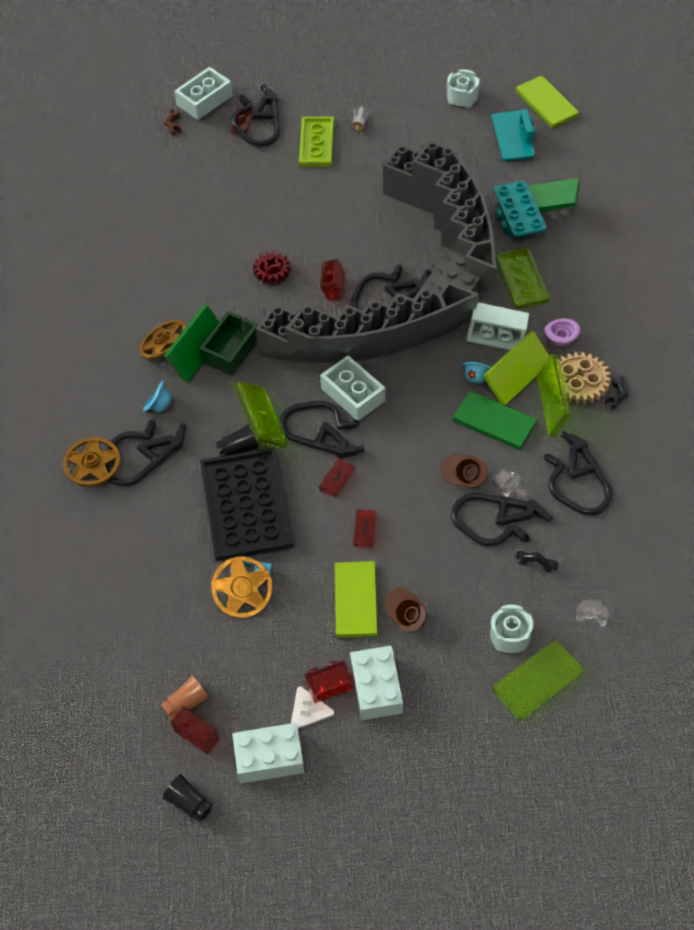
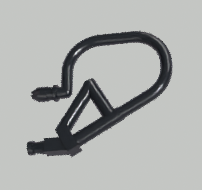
(269, 98)
(391, 288)
(175, 443)
(578, 445)
(343, 449)
(531, 506)

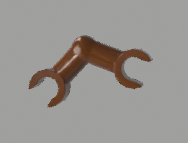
(168, 121)

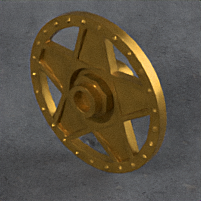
(162, 339)
(91, 461)
(241, 587)

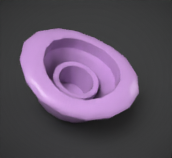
(562, 331)

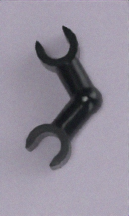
(620, 396)
(547, 563)

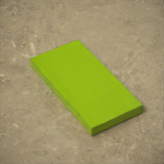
(547, 102)
(316, 142)
(517, 368)
(355, 599)

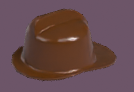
(464, 470)
(405, 609)

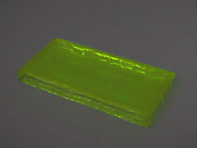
(522, 278)
(553, 395)
(260, 414)
(537, 679)

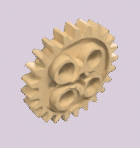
(584, 377)

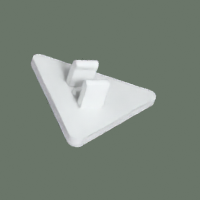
(308, 712)

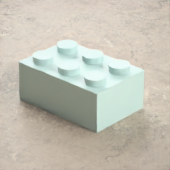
(203, 93)
(497, 326)
(353, 388)
(376, 682)
(268, 753)

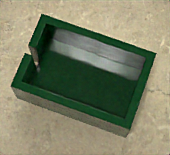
(228, 343)

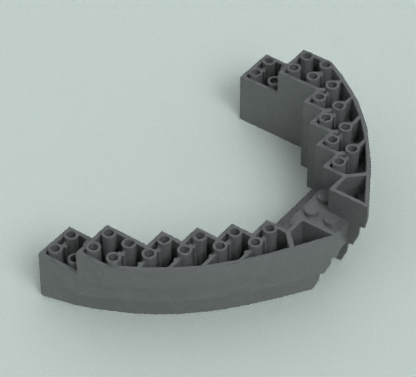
(437, 184)

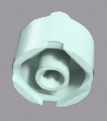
(462, 88)
(511, 629)

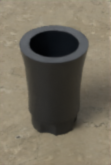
(237, 442)
(187, 798)

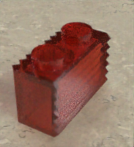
(332, 279)
(328, 681)
(195, 730)

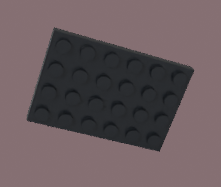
(246, 504)

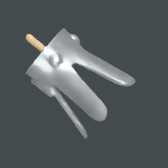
(358, 123)

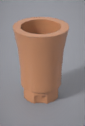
(187, 696)

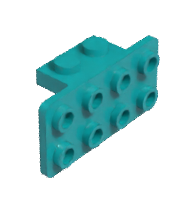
(514, 134)
(518, 210)

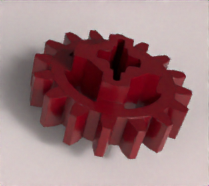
(273, 267)

